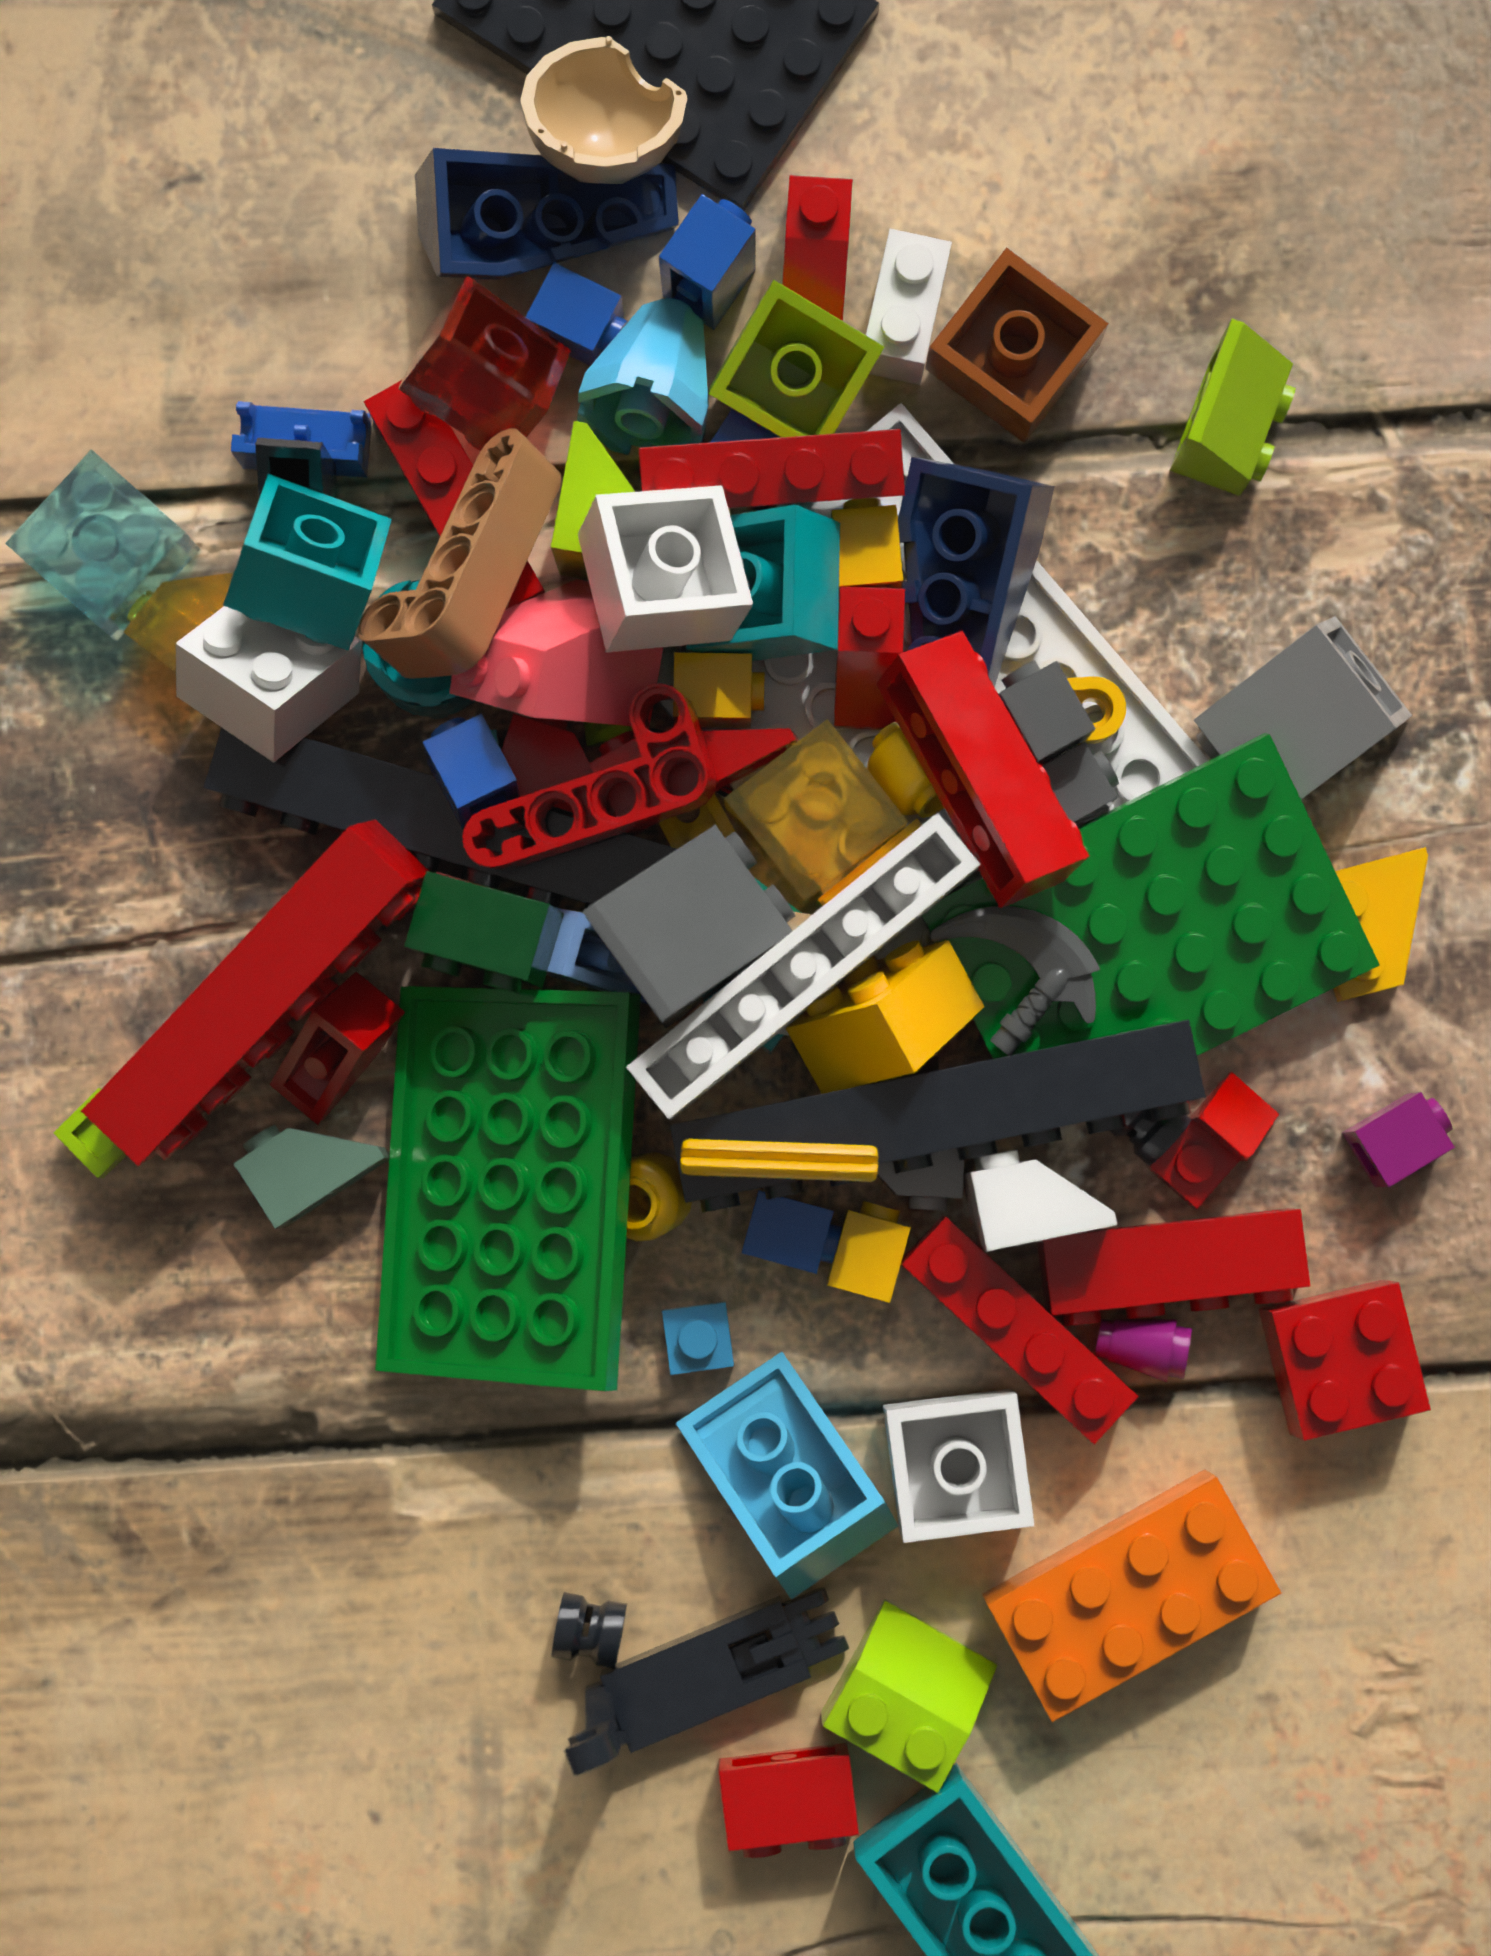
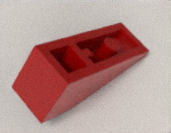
(818, 240)
(731, 751)

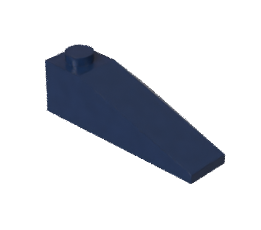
(520, 213)
(969, 553)

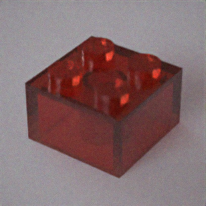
(484, 367)

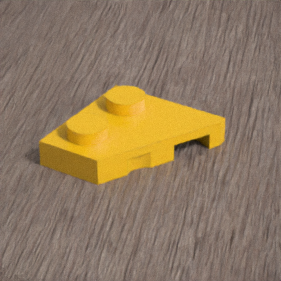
(1386, 904)

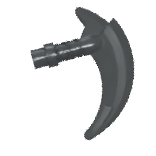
(1052, 951)

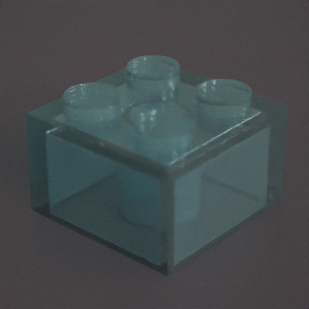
(102, 543)

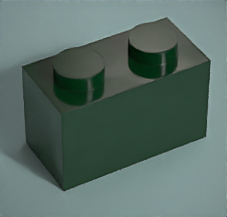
(483, 931)

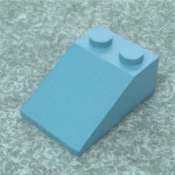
(787, 1475)

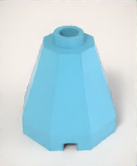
(649, 381)

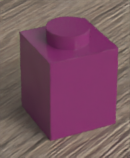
(1400, 1138)

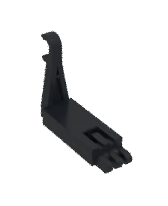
(702, 1677)

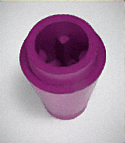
(1146, 1346)

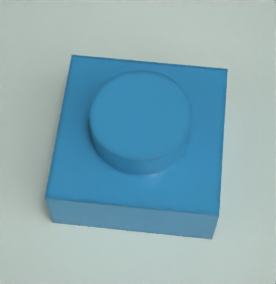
(698, 1338)

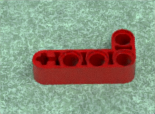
(589, 793)

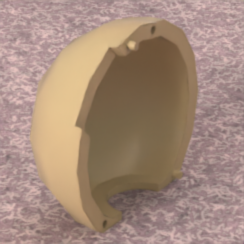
(598, 114)

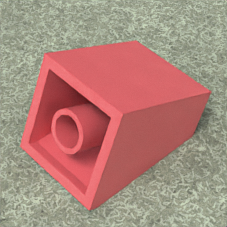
(555, 665)

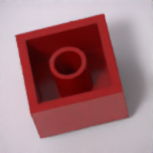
(1344, 1359)

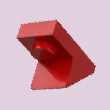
(1220, 1135)

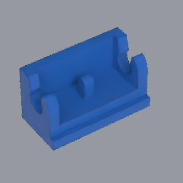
(342, 433)

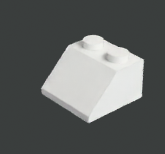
(1026, 1203)

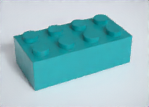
(964, 1879)

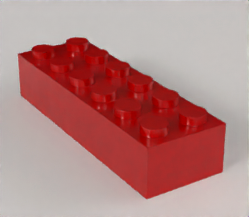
(255, 992)

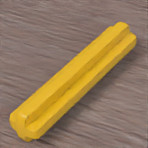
(779, 1160)

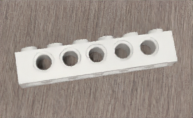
(803, 967)

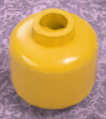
(901, 774)
(654, 1197)

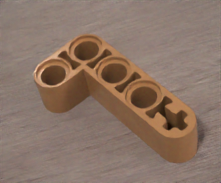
(473, 568)

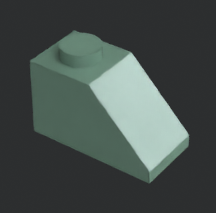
(303, 1170)

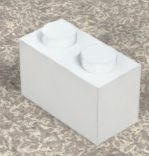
(907, 303)

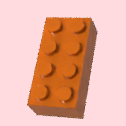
(1131, 1594)

